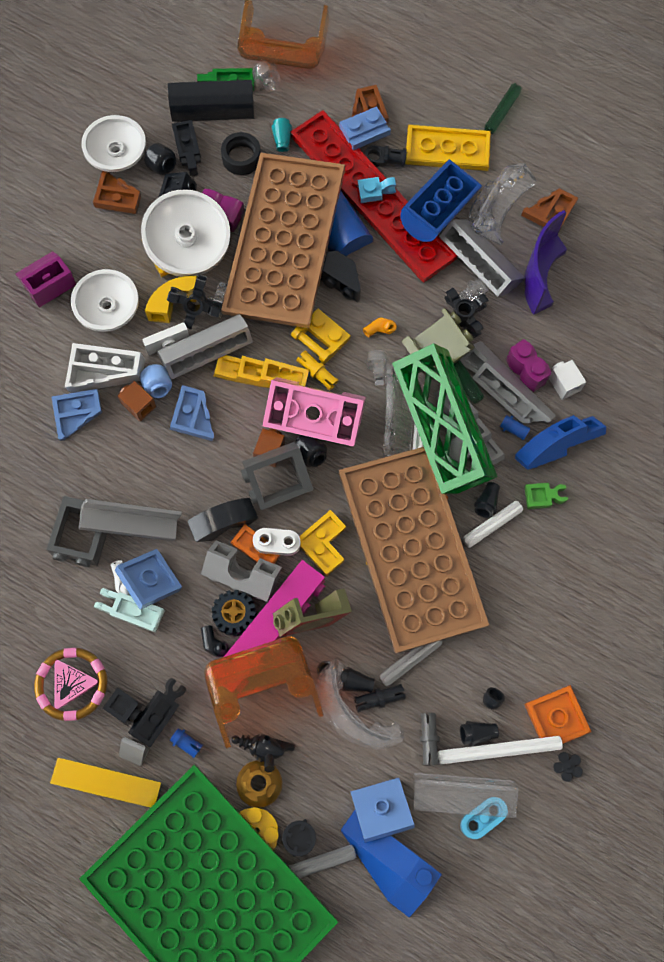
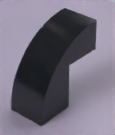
(222, 517)

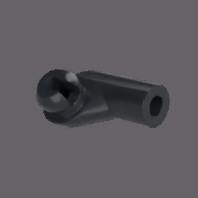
(211, 644)

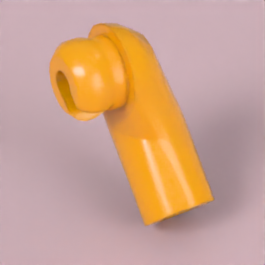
(380, 325)

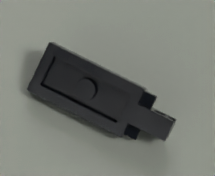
(187, 145)

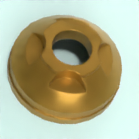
(258, 798)

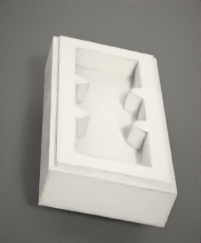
(165, 338)

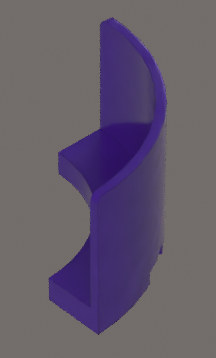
(545, 253)

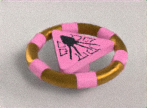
(70, 684)

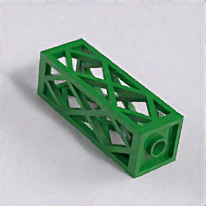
(424, 412)

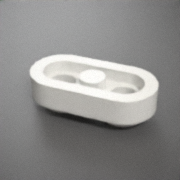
(276, 542)

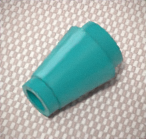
(281, 132)

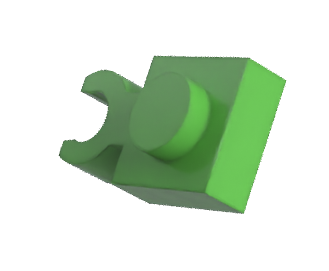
(541, 495)

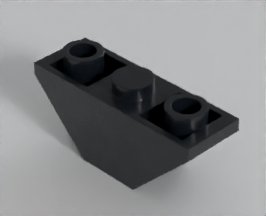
(341, 274)

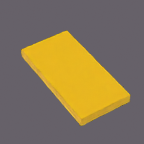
(437, 145)

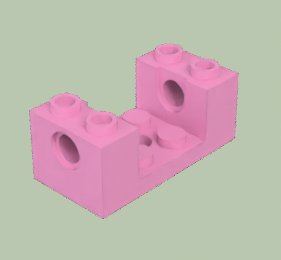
(338, 416)

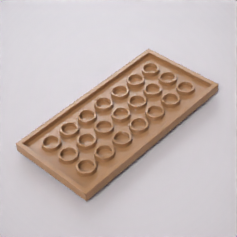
(284, 240)
(412, 550)

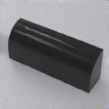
(211, 100)

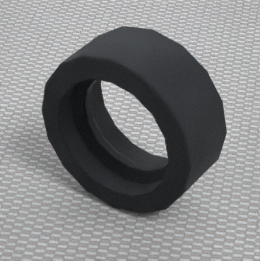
(236, 140)

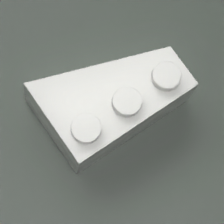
(102, 367)

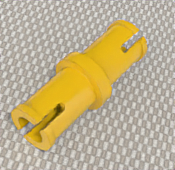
(317, 370)

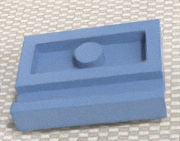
(365, 128)

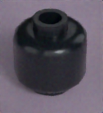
(160, 159)
(312, 450)

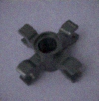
(178, 296)
(468, 306)

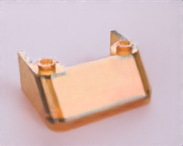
(254, 45)
(254, 672)

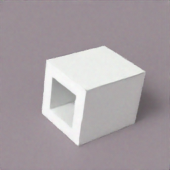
(566, 379)

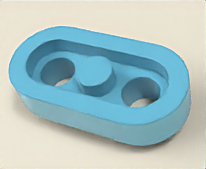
(484, 825)

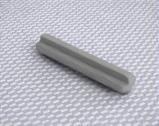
(407, 662)
(324, 861)

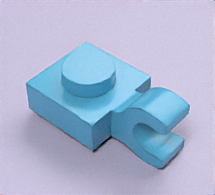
(372, 189)

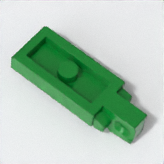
(227, 75)

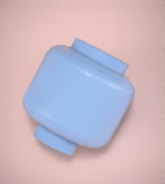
(156, 380)

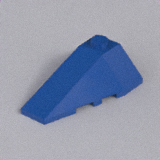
(395, 868)

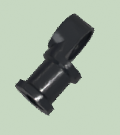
(387, 155)

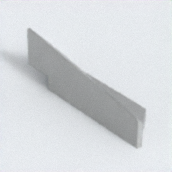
(505, 385)

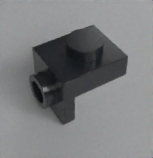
(123, 707)

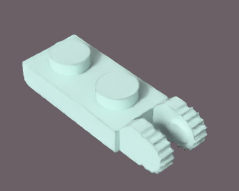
(127, 610)

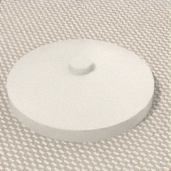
(185, 233)

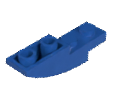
(555, 440)

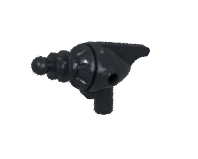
(264, 748)

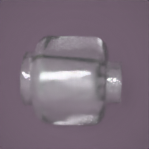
(266, 77)

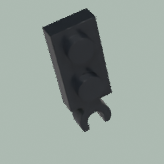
(157, 714)

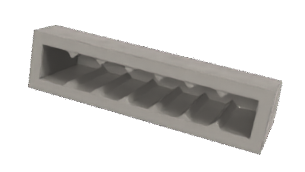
(481, 257)
(205, 346)

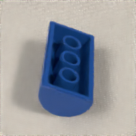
(438, 202)
(348, 230)

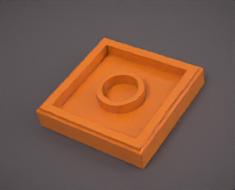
(558, 715)

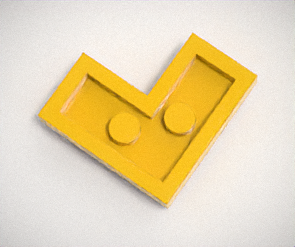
(317, 540)

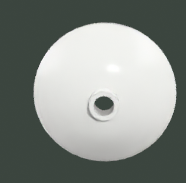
(112, 135)
(101, 290)

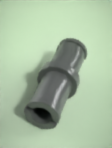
(429, 739)

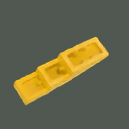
(257, 372)
(105, 782)

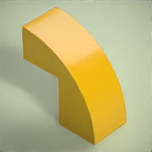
(158, 307)

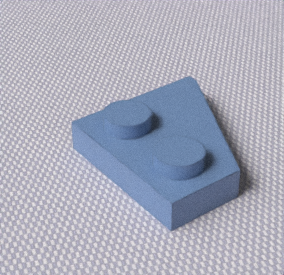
(75, 411)
(192, 414)

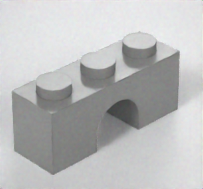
(222, 567)

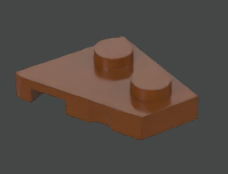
(368, 98)
(116, 195)
(550, 206)

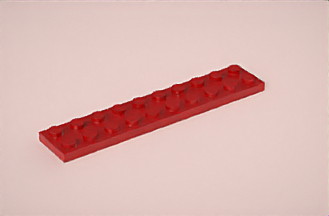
(325, 142)

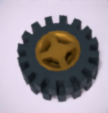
(233, 604)

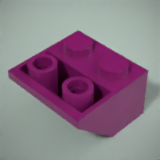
(46, 278)

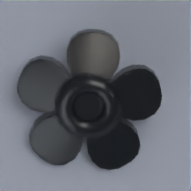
(568, 766)

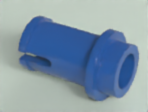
(514, 427)
(186, 742)

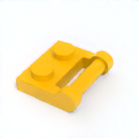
(324, 330)

